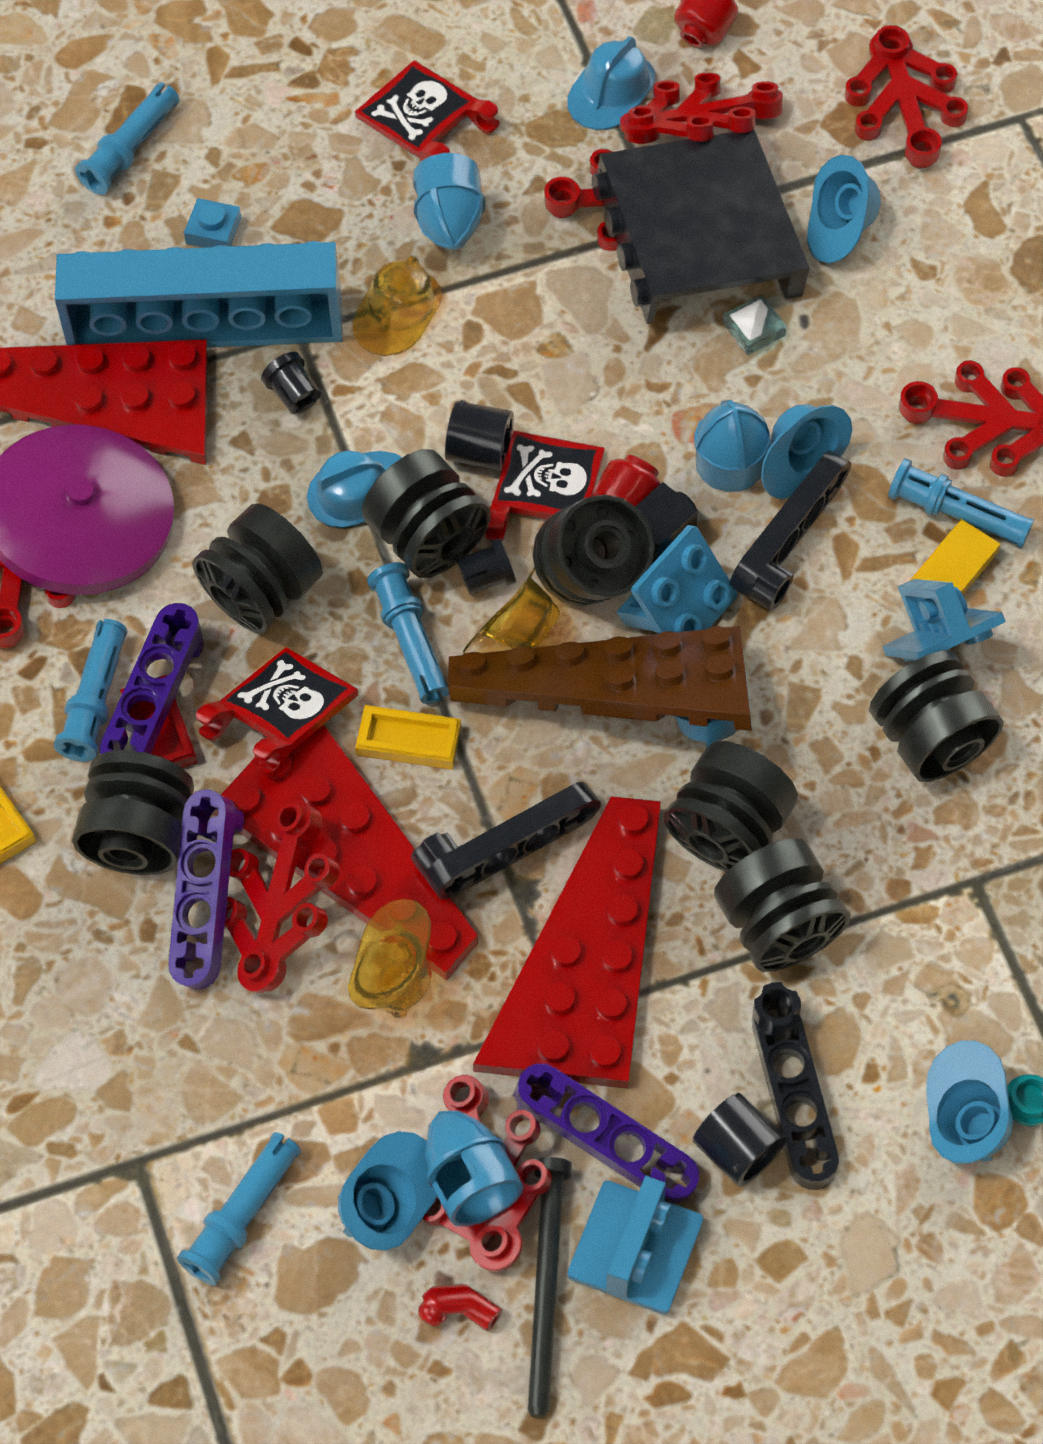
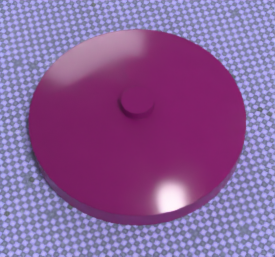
(82, 509)

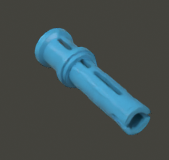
(117, 150)
(939, 495)
(403, 615)
(88, 707)
(226, 1228)

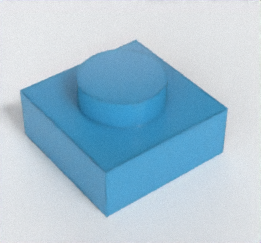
(212, 224)

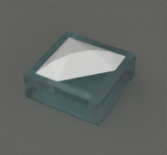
(754, 324)

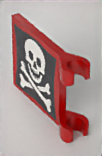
(422, 108)
(542, 478)
(282, 701)

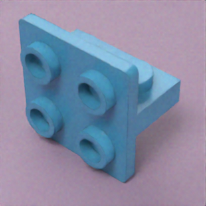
(680, 589)
(939, 620)
(636, 1245)

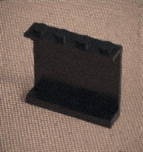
(698, 219)

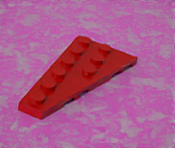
(132, 388)
(354, 833)
(584, 973)

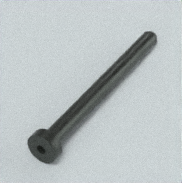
(546, 1287)

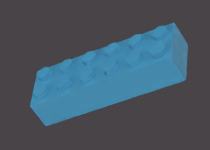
(202, 294)

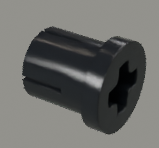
(291, 382)
(486, 568)

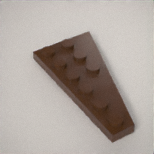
(620, 677)

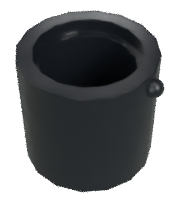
(478, 435)
(739, 1139)

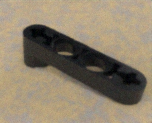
(760, 569)
(456, 868)
(793, 1090)

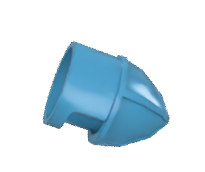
(448, 199)
(731, 446)
(469, 1169)

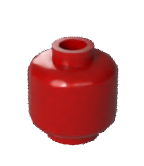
(705, 20)
(628, 479)

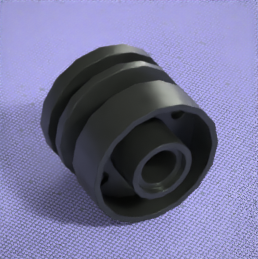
(425, 513)
(593, 550)
(257, 568)
(935, 716)
(730, 805)
(132, 812)
(781, 904)

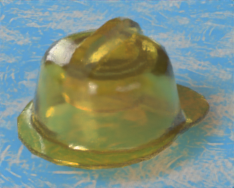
(396, 308)
(522, 620)
(392, 959)

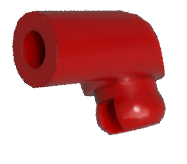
(458, 1299)

